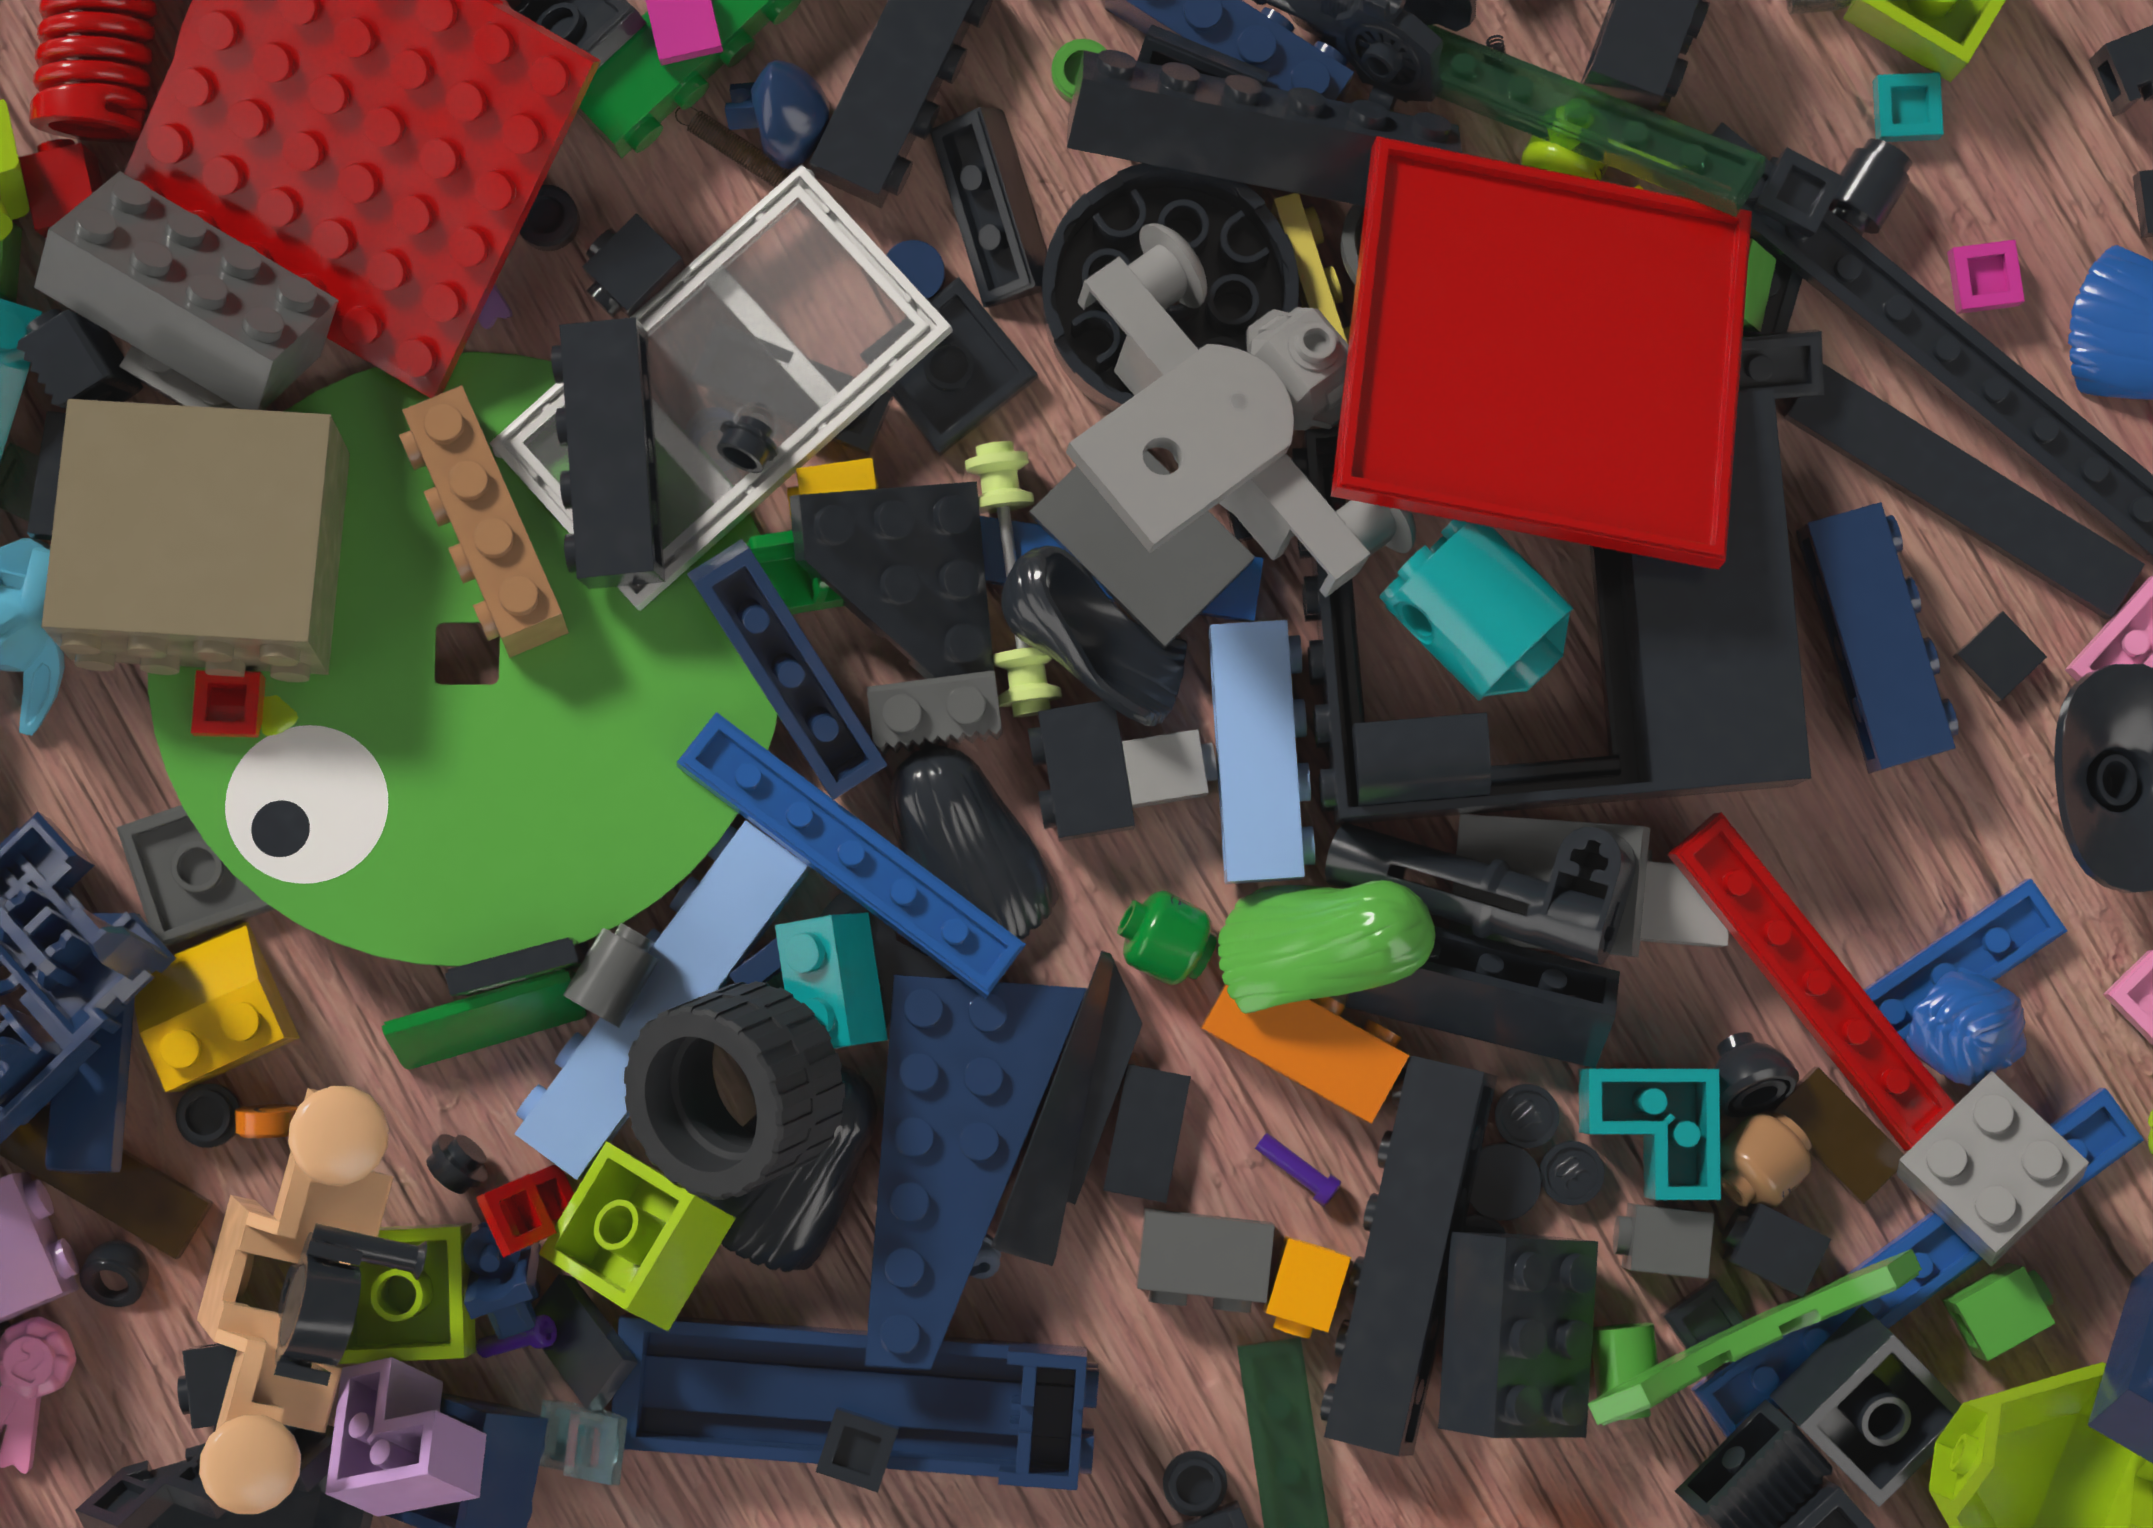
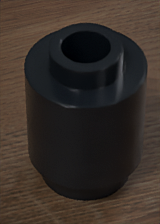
(1871, 185)

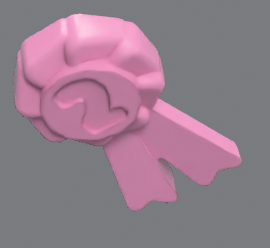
(33, 1363)

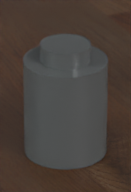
(613, 974)

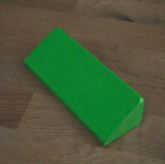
(483, 1020)

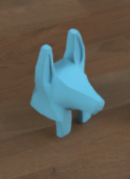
(23, 641)

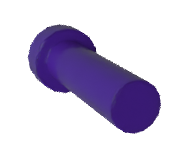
(1320, 1185)
(539, 1337)

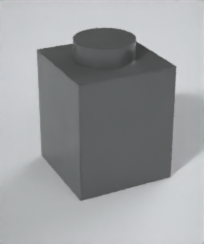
(1664, 1240)

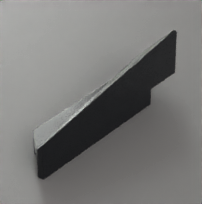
(1071, 1118)

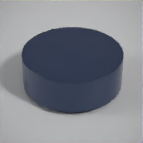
(920, 265)

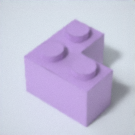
(396, 1446)

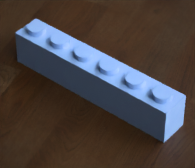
(697, 951)

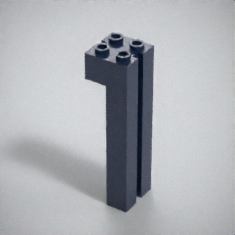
(776, 1387)

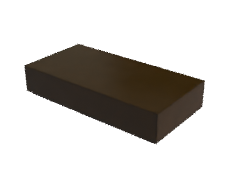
(1841, 1135)

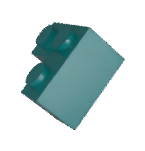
(835, 973)
(1677, 1119)

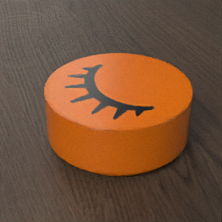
(264, 1120)

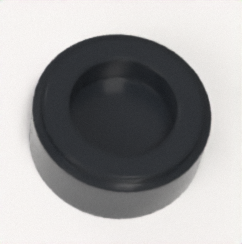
(551, 220)

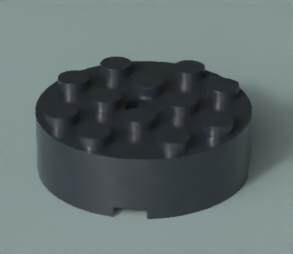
(1225, 223)

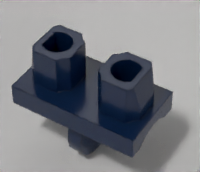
(501, 1285)

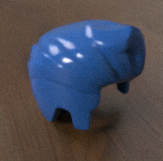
(1968, 1027)

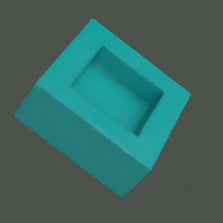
(1908, 107)

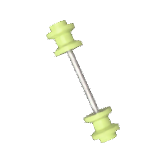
(1001, 493)

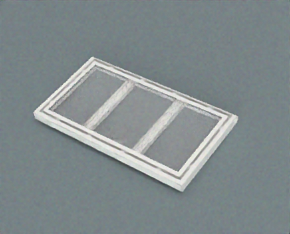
(771, 323)

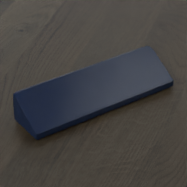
(91, 1109)

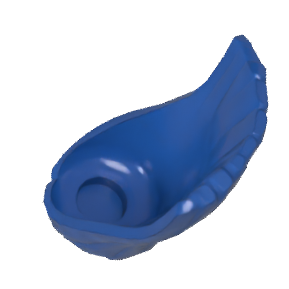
(2114, 327)

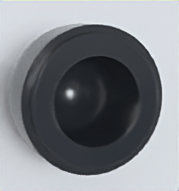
(120, 1258)

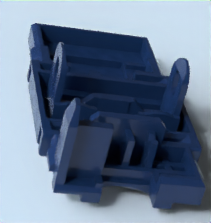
(67, 962)

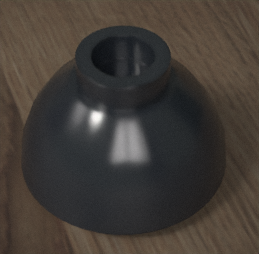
(1752, 1075)

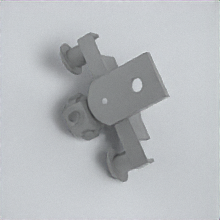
(1223, 419)

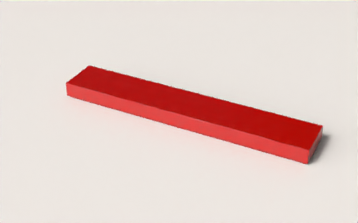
(1811, 980)

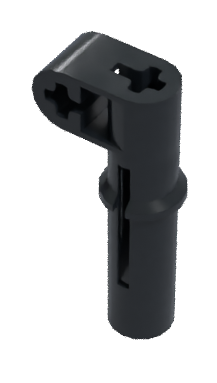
(1556, 915)

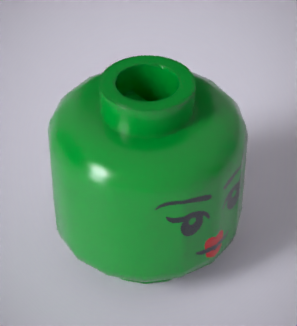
(1167, 938)

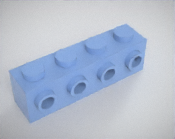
(1257, 752)

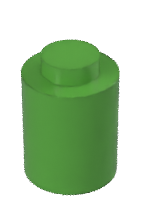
(1622, 1353)

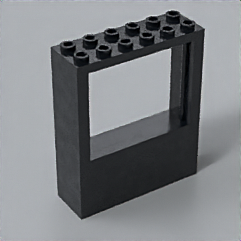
(1689, 657)

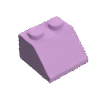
(32, 1259)

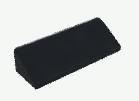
(991, 205)

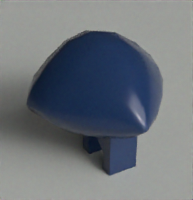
(785, 108)

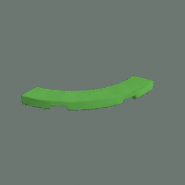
(1752, 1335)

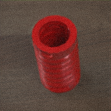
(104, 71)

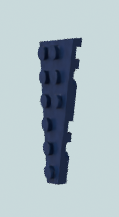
(954, 1123)

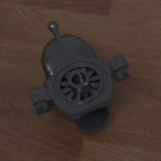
(1385, 40)

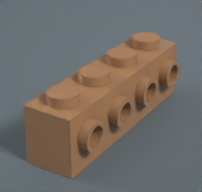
(485, 520)

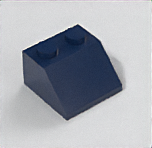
(509, 1468)

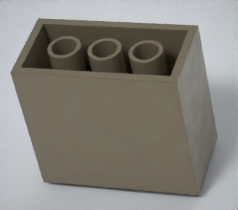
(196, 539)

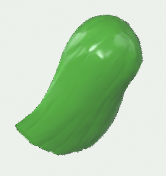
(1321, 942)

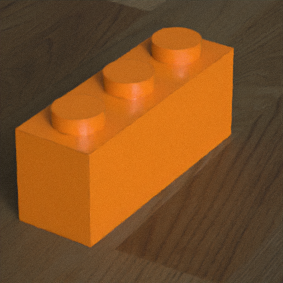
(1315, 1049)

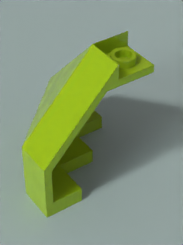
(2037, 1463)

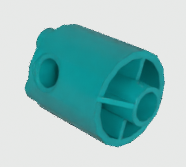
(1481, 610)

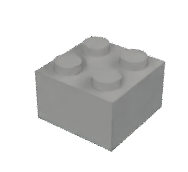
(1991, 1168)

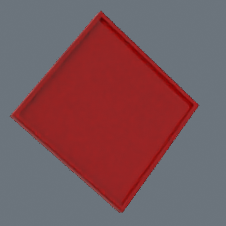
(1544, 354)

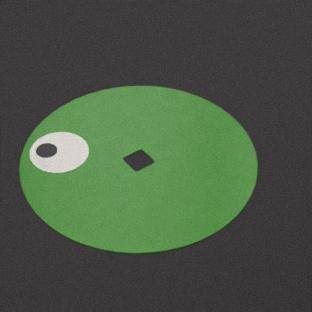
(466, 812)

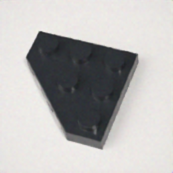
(905, 568)

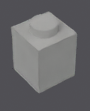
(1168, 768)

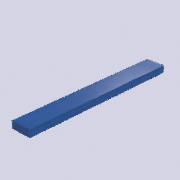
(1737, 1388)

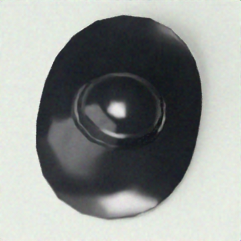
(2108, 775)

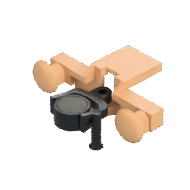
(290, 1358)

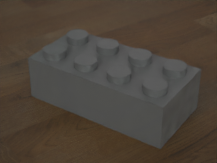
(185, 293)

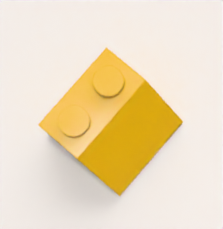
(212, 1010)

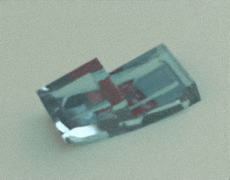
(583, 1441)

